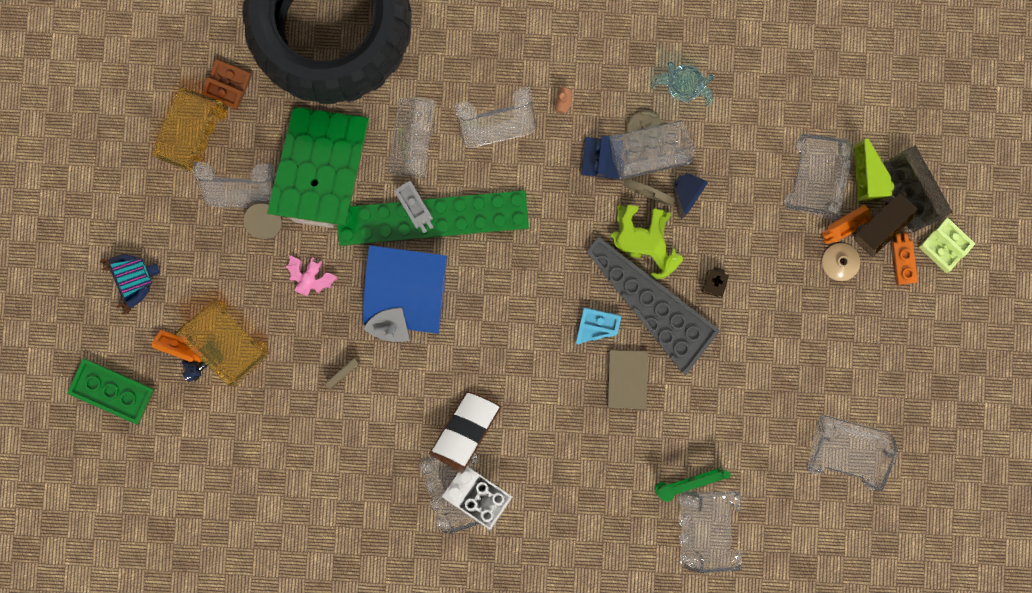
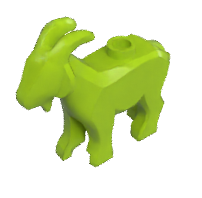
(646, 241)

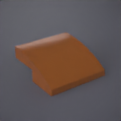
(227, 83)

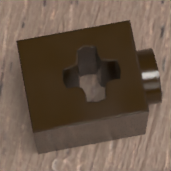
(718, 290)

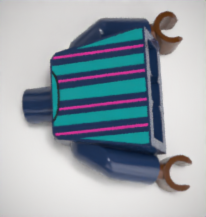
(130, 278)

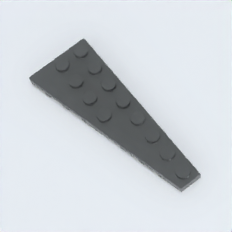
(668, 319)

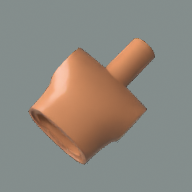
(563, 100)

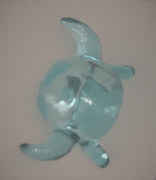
(685, 83)

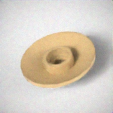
(832, 265)

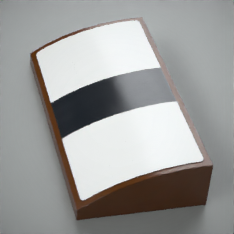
(465, 431)

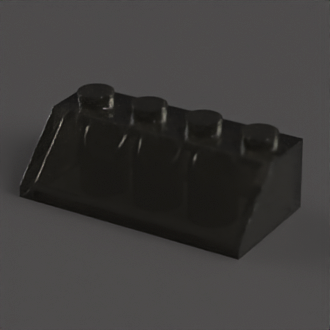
(918, 186)

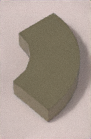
(649, 192)

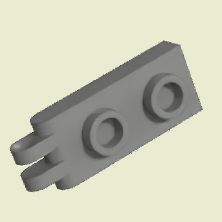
(414, 206)

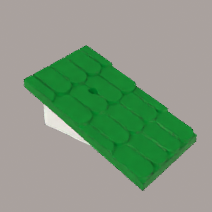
(323, 151)

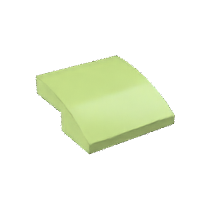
(946, 245)

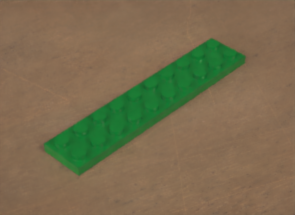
(450, 218)

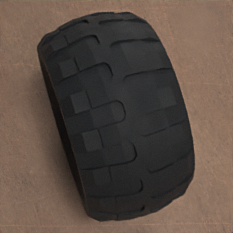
(334, 79)

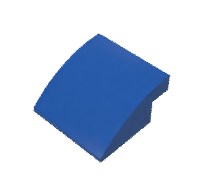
(406, 281)

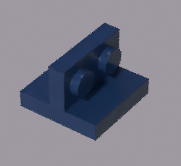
(598, 158)

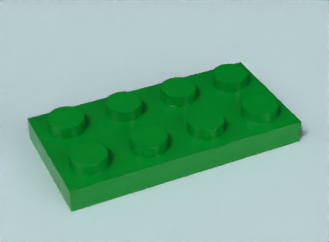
(110, 391)

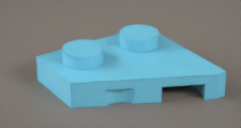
(597, 325)

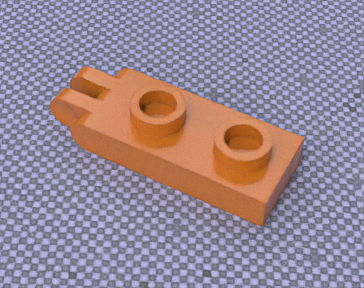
(846, 225)
(904, 260)
(174, 346)

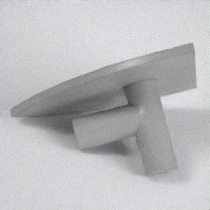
(389, 325)

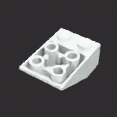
(477, 497)

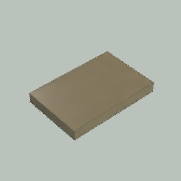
(627, 379)

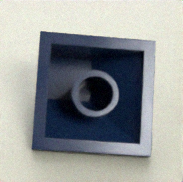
(687, 192)

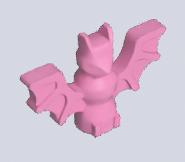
(307, 280)

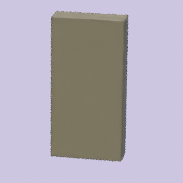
(341, 374)

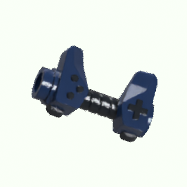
(192, 370)

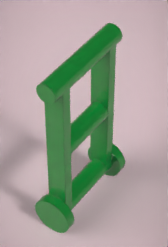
(667, 491)

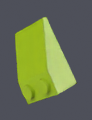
(871, 175)

